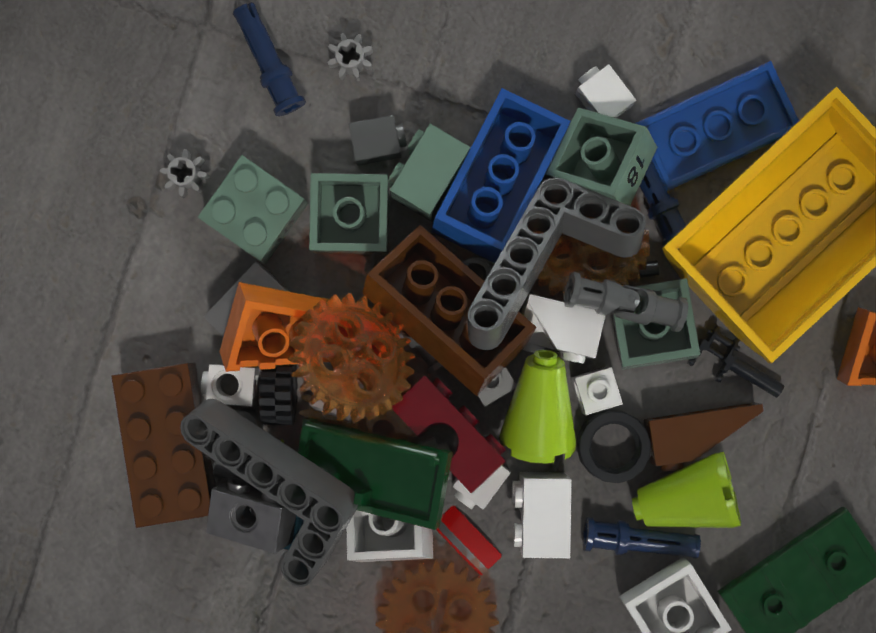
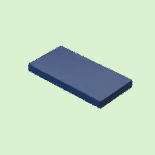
(720, 125)

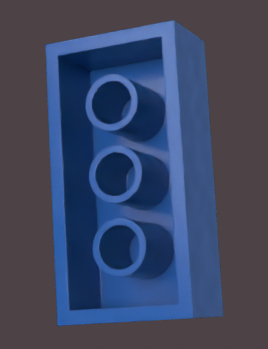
(500, 175)

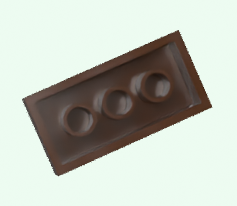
(431, 297)
(164, 471)

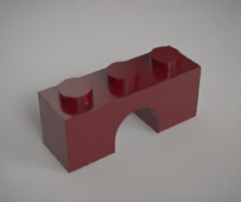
(429, 406)

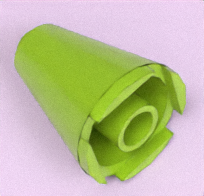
(540, 412)
(691, 497)

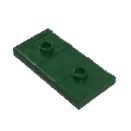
(384, 472)
(802, 577)

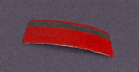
(468, 541)

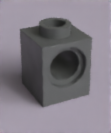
(377, 140)

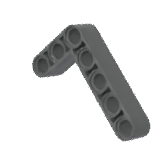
(534, 248)
(281, 475)

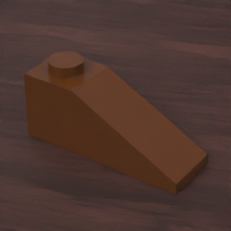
(691, 434)

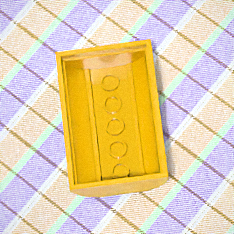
(787, 230)

